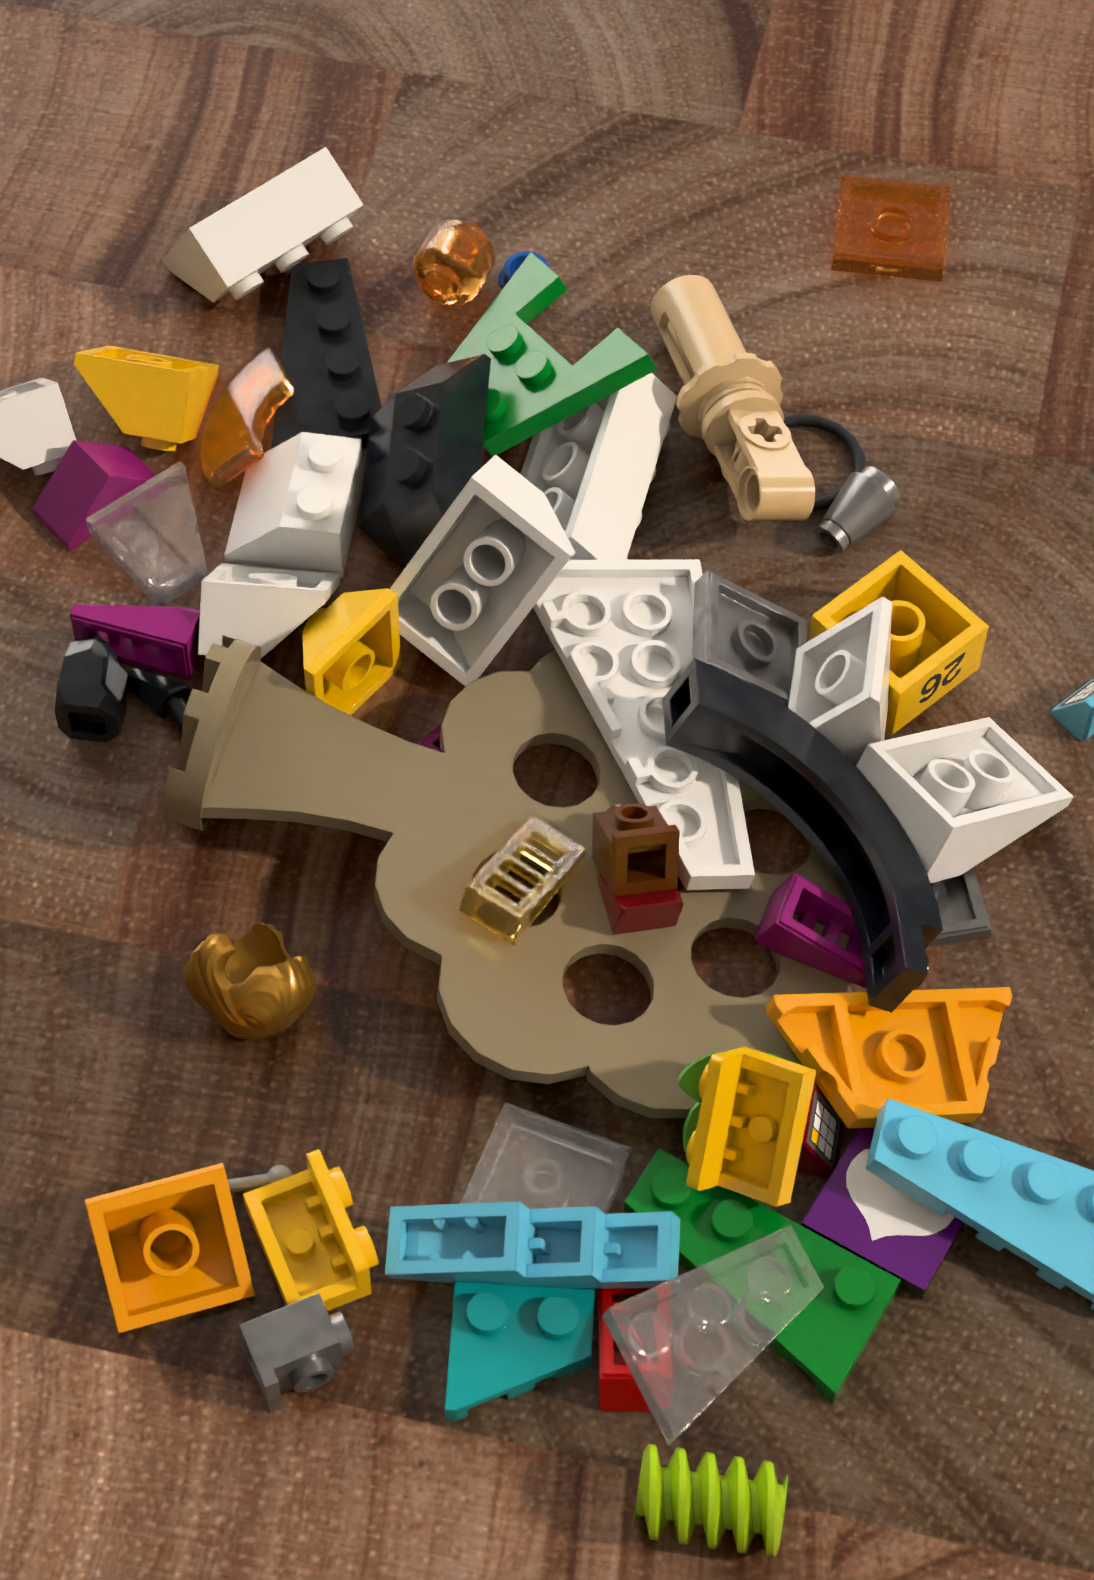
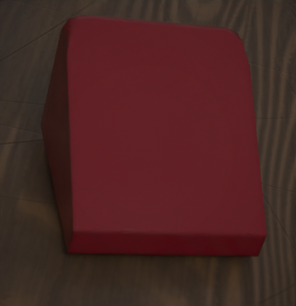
(641, 910)

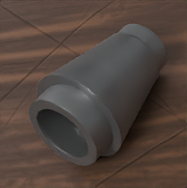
(858, 508)

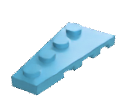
(998, 1187)

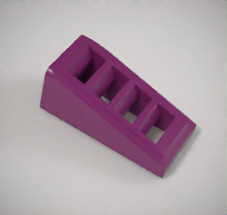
(144, 635)
(799, 941)

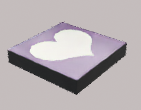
(881, 1221)

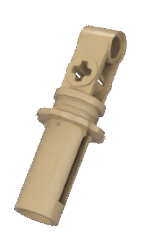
(732, 403)

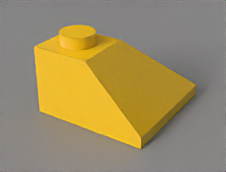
(150, 392)
(352, 648)

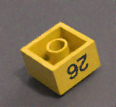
(932, 634)

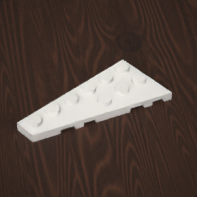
(625, 644)

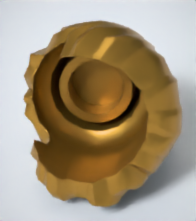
(250, 983)

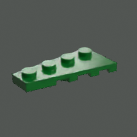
(715, 1221)

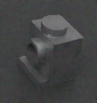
(295, 1348)

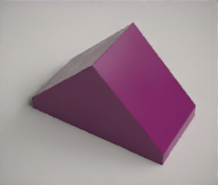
(84, 483)

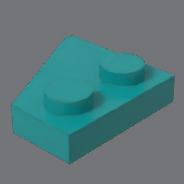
(513, 1339)

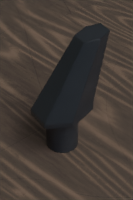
(161, 694)

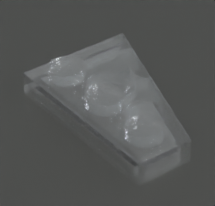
(710, 1324)

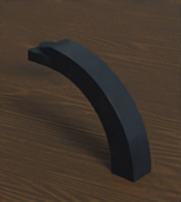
(832, 807)

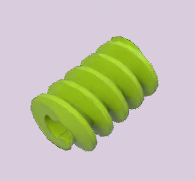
(711, 1500)

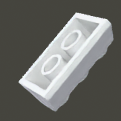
(266, 229)
(480, 571)

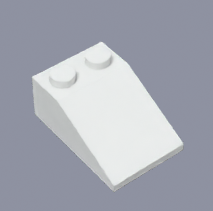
(961, 792)

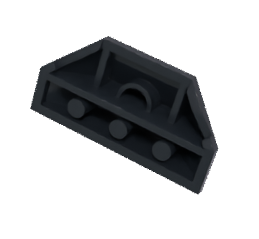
(423, 454)

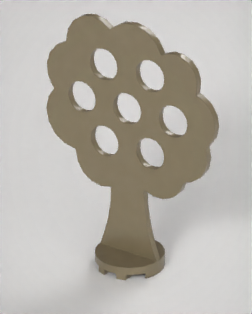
(283, 755)

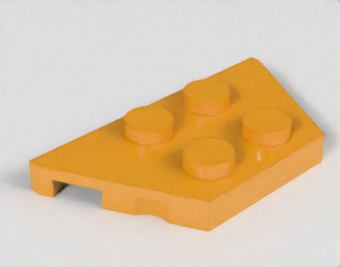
(922, 1054)

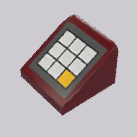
(821, 1138)

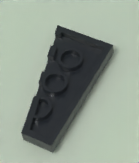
(325, 357)

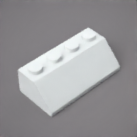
(601, 466)

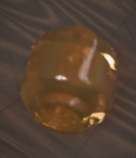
(454, 261)

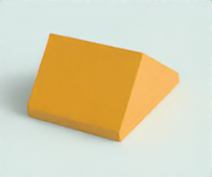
(170, 1247)

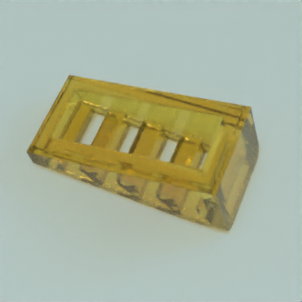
(498, 911)

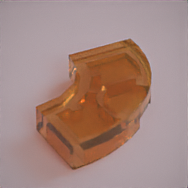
(240, 417)

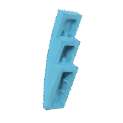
(532, 1245)

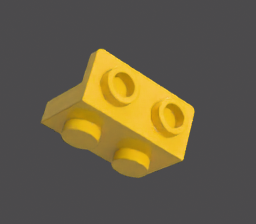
(750, 1125)
(311, 1237)

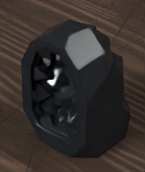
(91, 691)

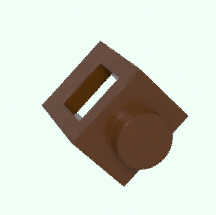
(630, 834)

